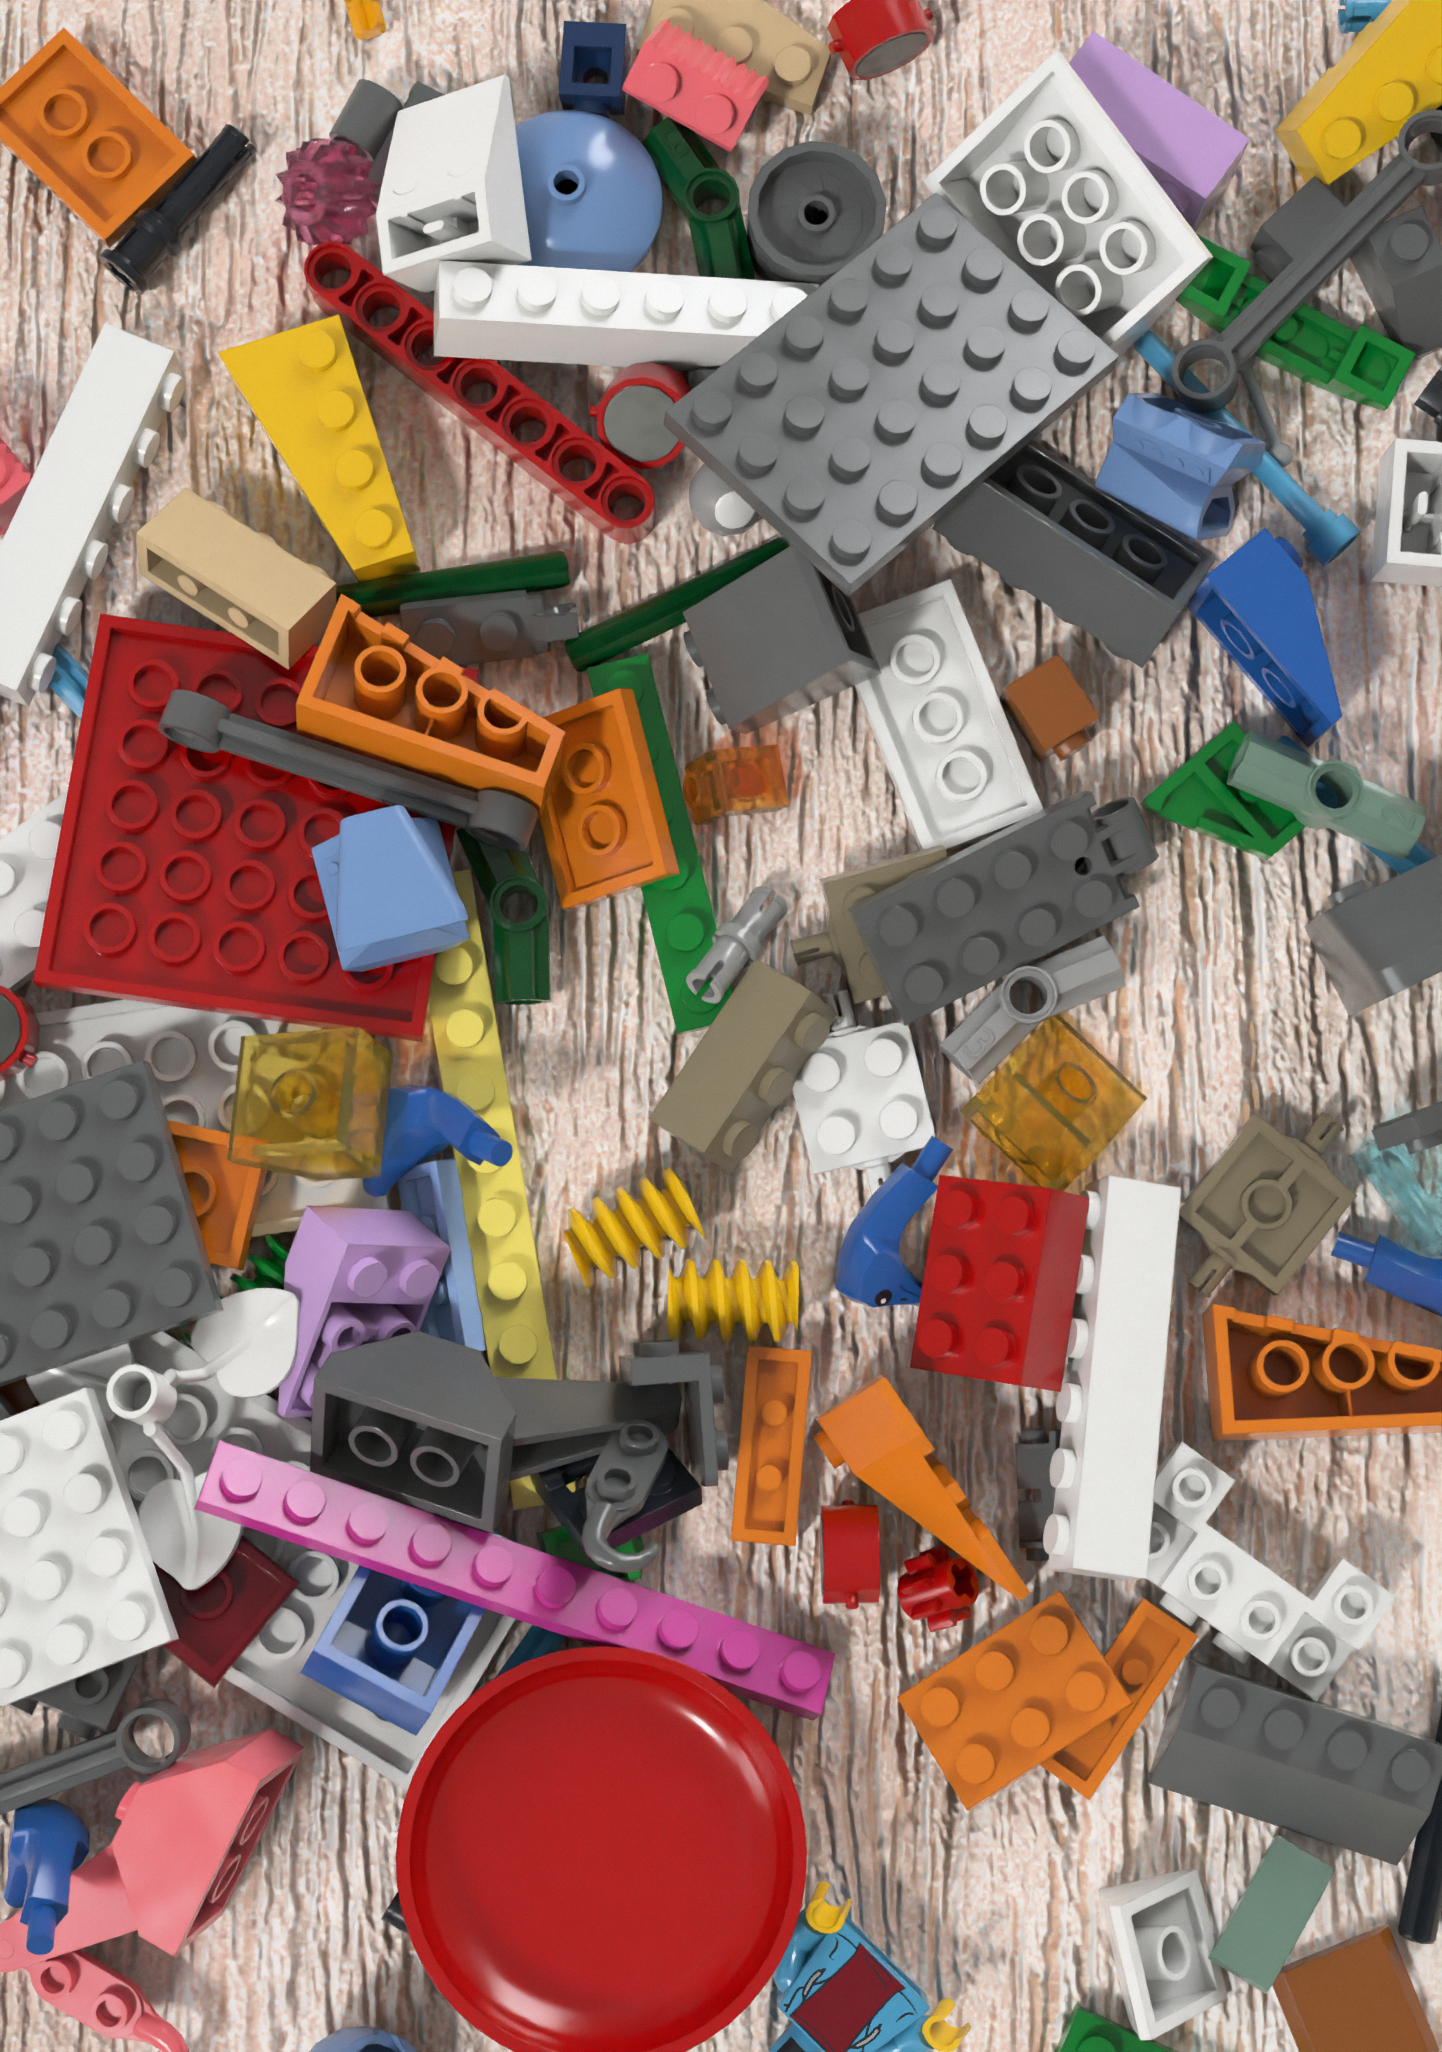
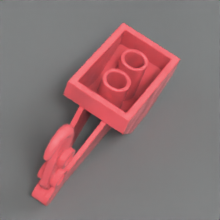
(163, 1874)

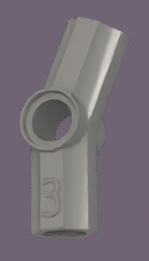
(1064, 983)

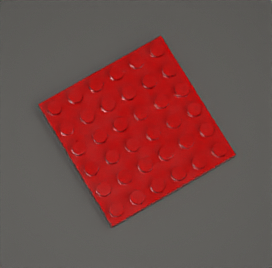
(196, 867)

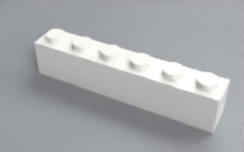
(602, 315)
(77, 498)
(1114, 1382)

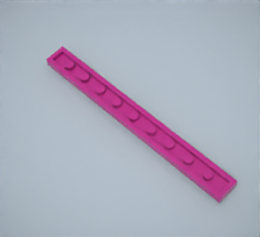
(511, 1578)

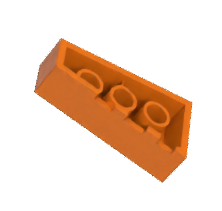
(422, 713)
(1314, 1382)

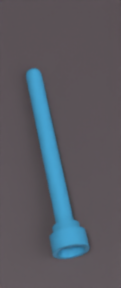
(1324, 530)

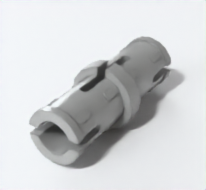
(736, 944)

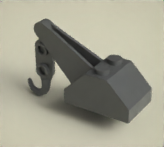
(448, 1436)

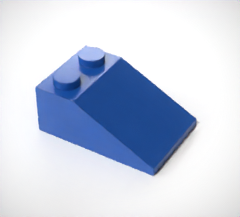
(1269, 626)
(393, 1646)

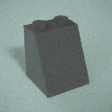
(777, 642)

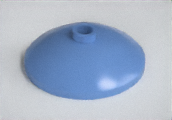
(617, 200)

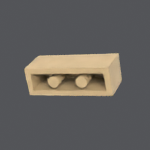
(236, 577)

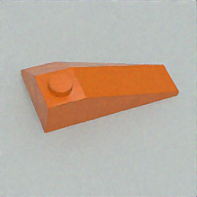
(894, 1457)

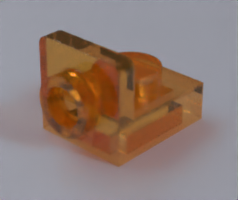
(735, 783)

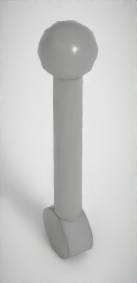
(1279, 451)

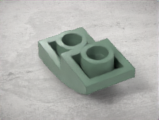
(1271, 1914)

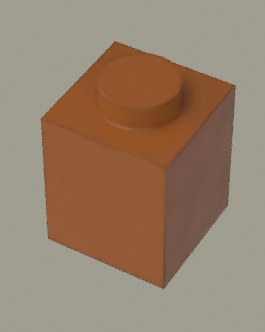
(1050, 710)

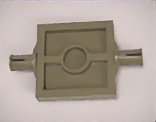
(841, 935)
(1265, 1204)

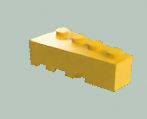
(1369, 92)
(322, 426)

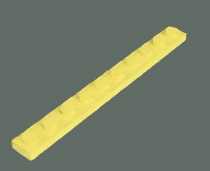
(492, 1195)

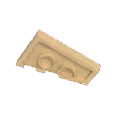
(754, 36)

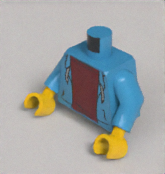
(851, 1993)

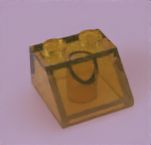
(311, 1104)
(1054, 1105)

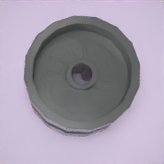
(816, 186)

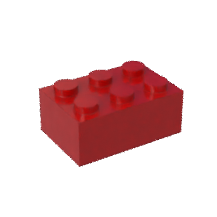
(1000, 1282)

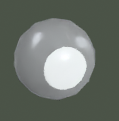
(718, 505)

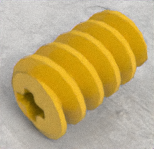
(631, 1227)
(733, 1300)

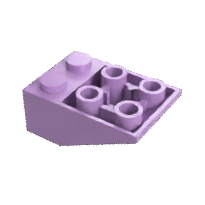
(357, 1283)

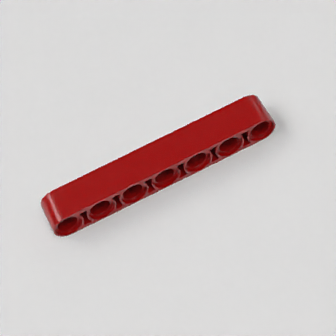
(495, 420)

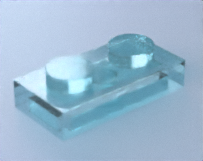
(1393, 1178)

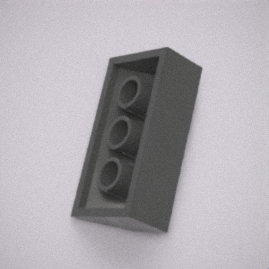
(1078, 551)
(1296, 1762)

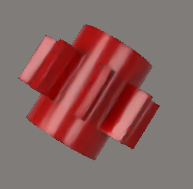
(938, 1588)

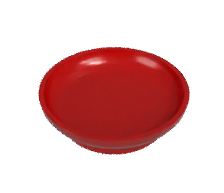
(601, 1855)

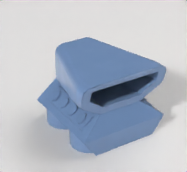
(1177, 464)
(389, 889)

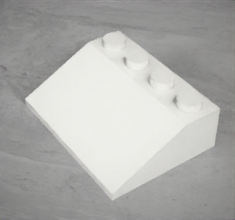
(1073, 206)

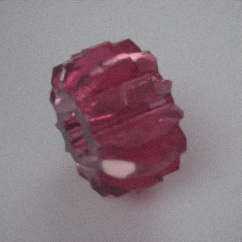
(327, 192)

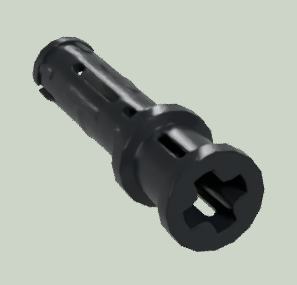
(161, 229)

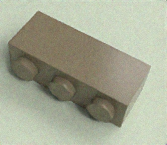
(744, 1065)

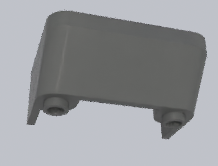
(1382, 936)

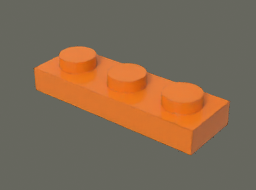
(771, 1445)
(1144, 1661)

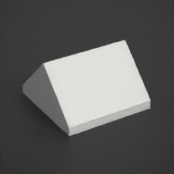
(1162, 1950)

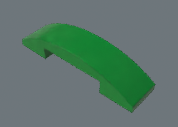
(1309, 344)

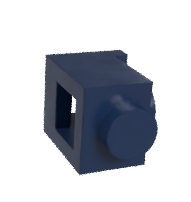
(589, 52)

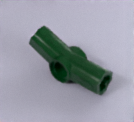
(691, 179)
(518, 948)

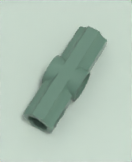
(1363, 808)

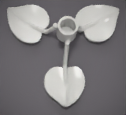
(251, 1353)

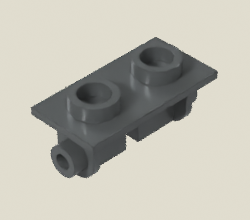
(1033, 1472)

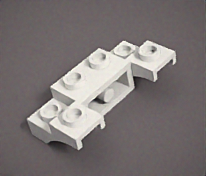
(1243, 1599)

